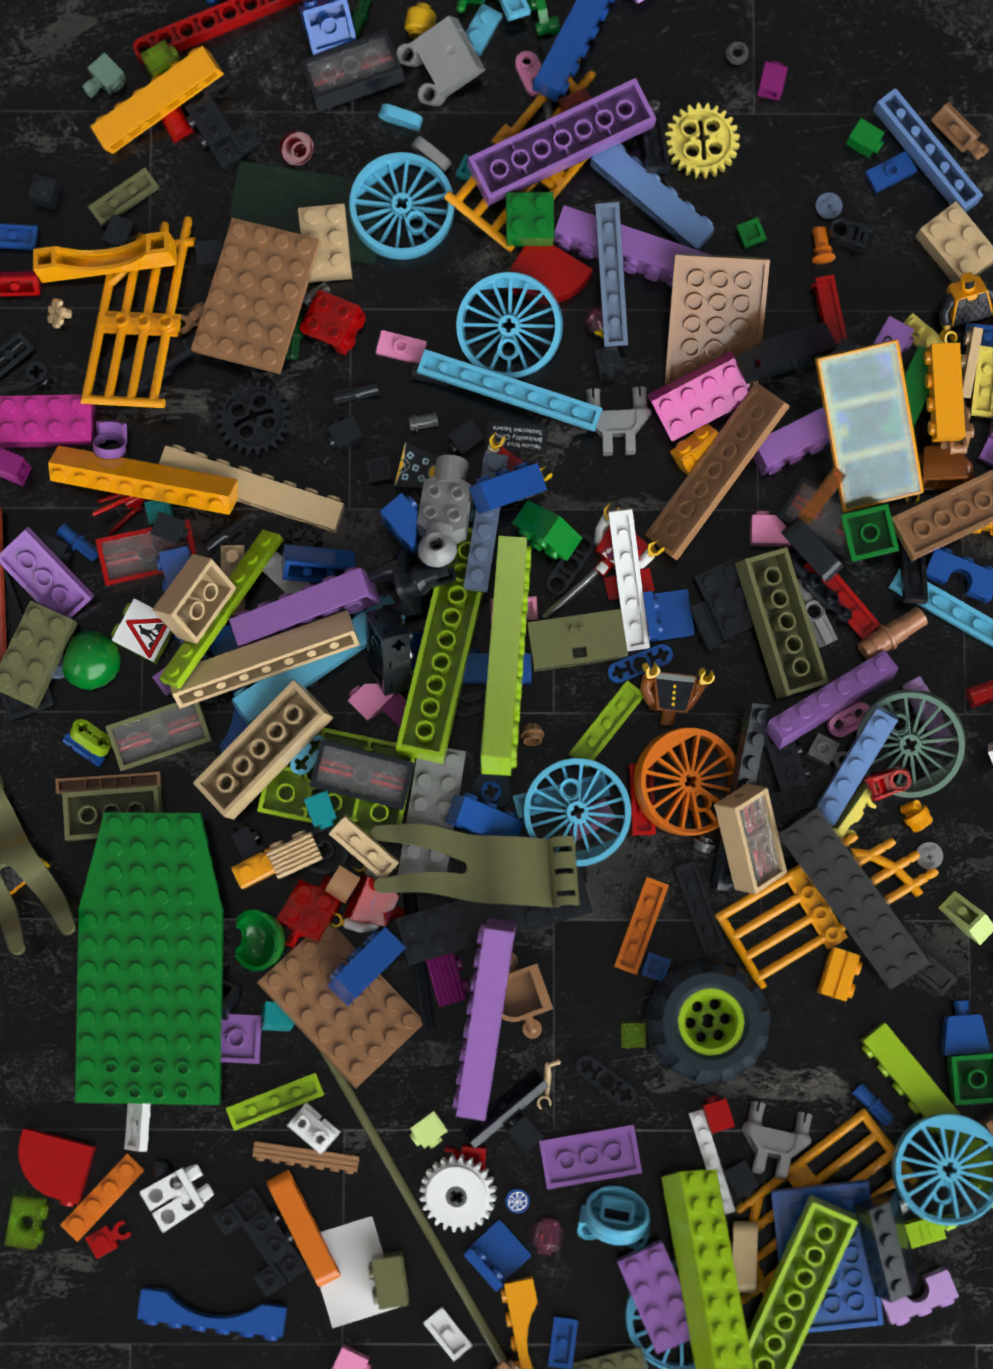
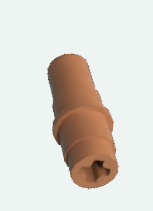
(892, 633)

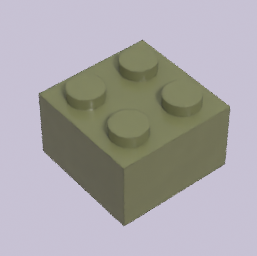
(390, 1280)

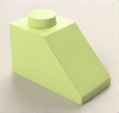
(967, 917)

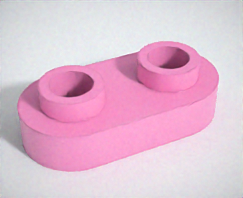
(528, 72)
(848, 720)

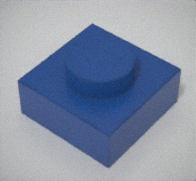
(655, 966)

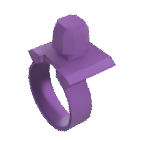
(110, 430)

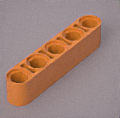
(303, 1228)

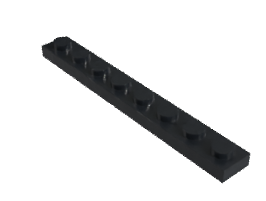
(744, 772)

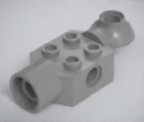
(444, 511)

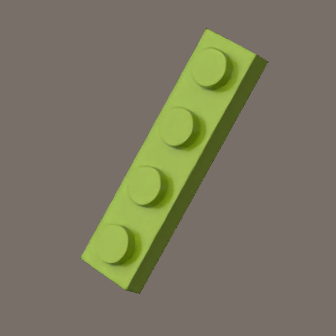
(607, 723)
(275, 1101)

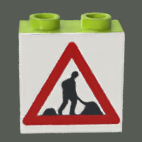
(142, 632)

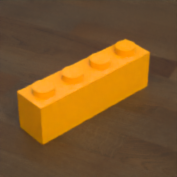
(945, 392)

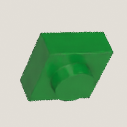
(751, 233)

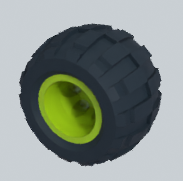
(742, 1036)

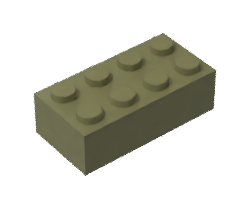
(34, 653)
(85, 809)

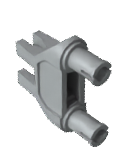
(621, 422)
(775, 1143)

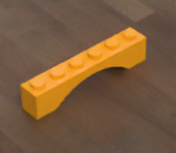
(147, 252)
(521, 1302)

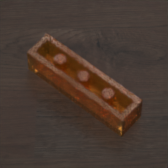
(822, 495)

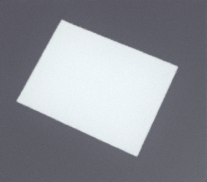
(350, 1295)

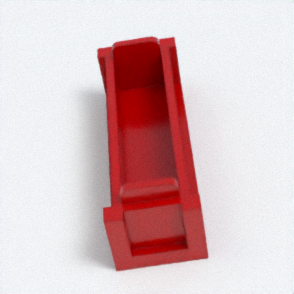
(829, 306)
(639, 822)

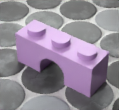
(938, 1291)

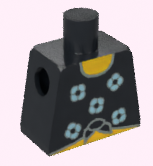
(414, 468)

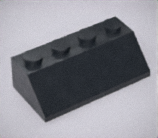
(886, 1246)

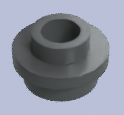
(737, 46)
(703, 843)

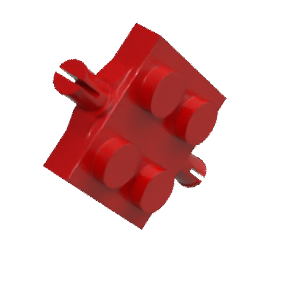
(308, 911)

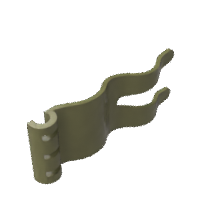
(21, 857)
(498, 867)

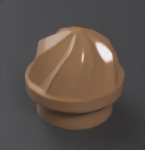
(532, 734)

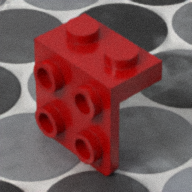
(333, 321)

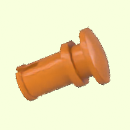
(822, 249)

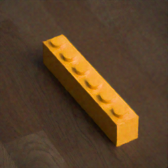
(156, 99)

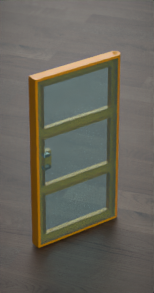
(870, 424)

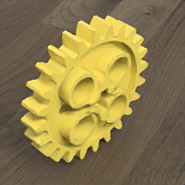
(722, 139)

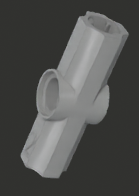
(821, 626)

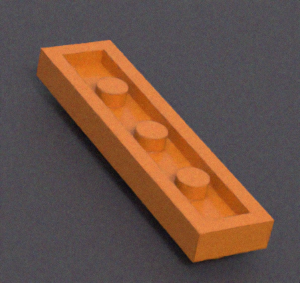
(641, 925)
(102, 1197)

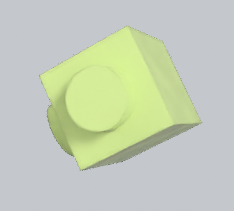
(428, 1131)

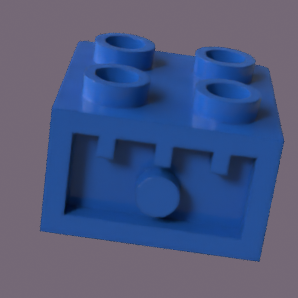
(668, 615)
(497, 1254)

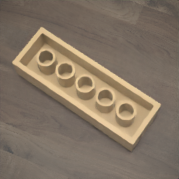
(263, 750)

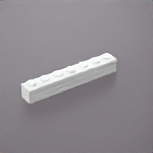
(710, 1155)

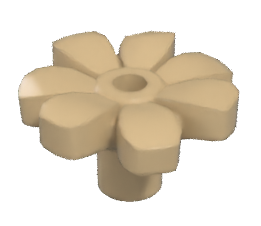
(58, 313)

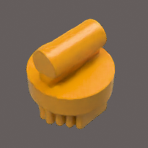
(916, 815)

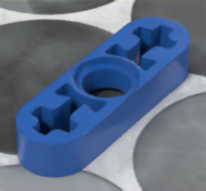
(621, 664)

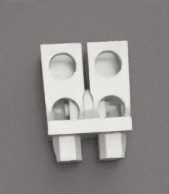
(312, 1130)
(183, 1193)

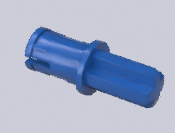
(77, 542)
(873, 1104)

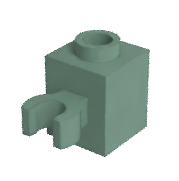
(105, 75)

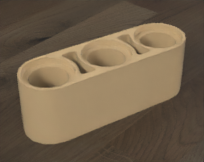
(745, 1254)

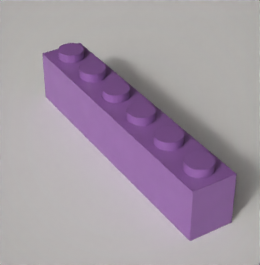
(831, 699)

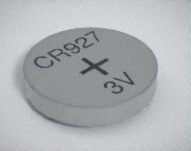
(930, 855)

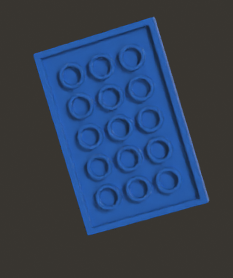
(851, 1294)

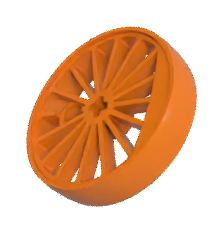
(664, 744)

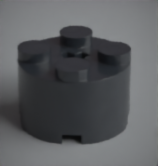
(338, 856)

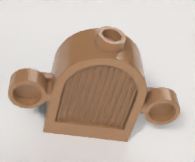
(525, 997)

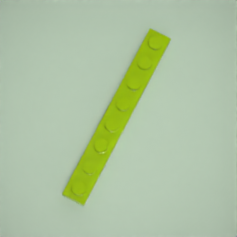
(243, 578)

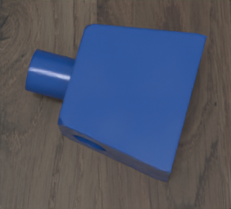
(963, 1032)

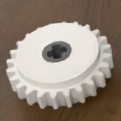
(455, 1177)

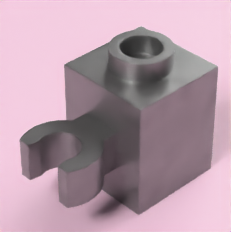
(824, 751)

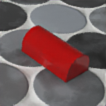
(177, 125)
(19, 283)
(980, 694)

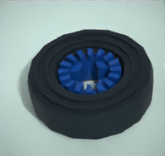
(500, 782)

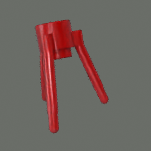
(130, 502)

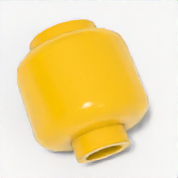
(419, 20)

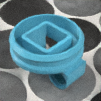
(631, 1233)

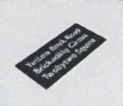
(519, 437)

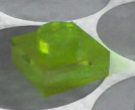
(633, 1035)

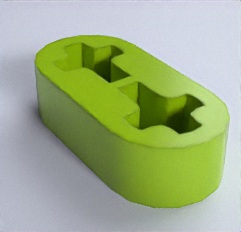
(90, 737)

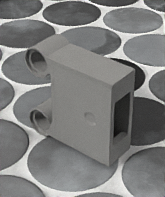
(446, 56)

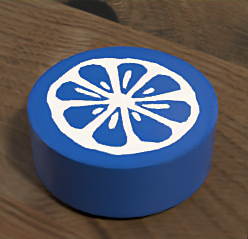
(517, 1201)

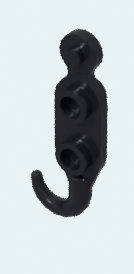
(813, 584)

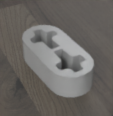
(428, 151)

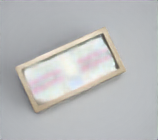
(750, 838)

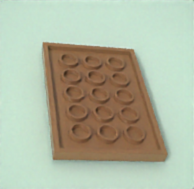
(256, 295)
(714, 309)
(350, 1036)

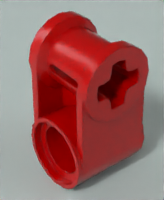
(885, 782)

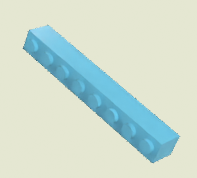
(254, 700)

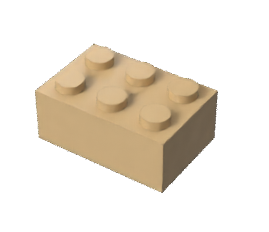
(329, 226)
(956, 243)
(194, 598)

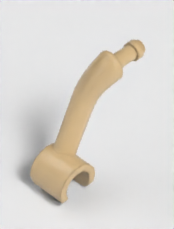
(547, 1077)

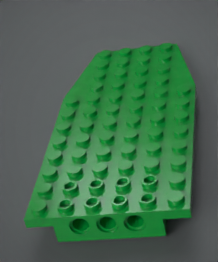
(150, 965)

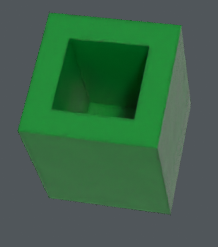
(866, 138)

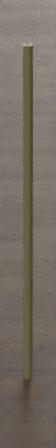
(417, 1212)

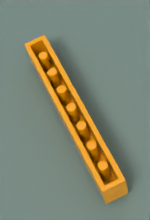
(144, 480)

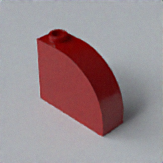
(555, 269)
(55, 1164)

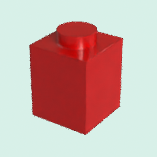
(717, 1114)

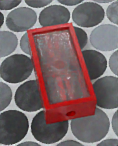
(134, 554)

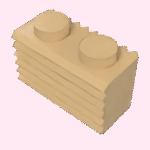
(294, 854)

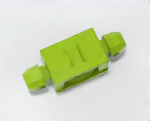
(924, 1232)

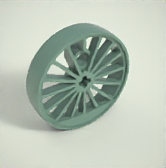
(932, 781)

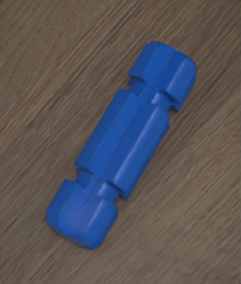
(96, 760)

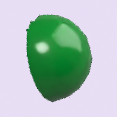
(91, 660)
(261, 940)

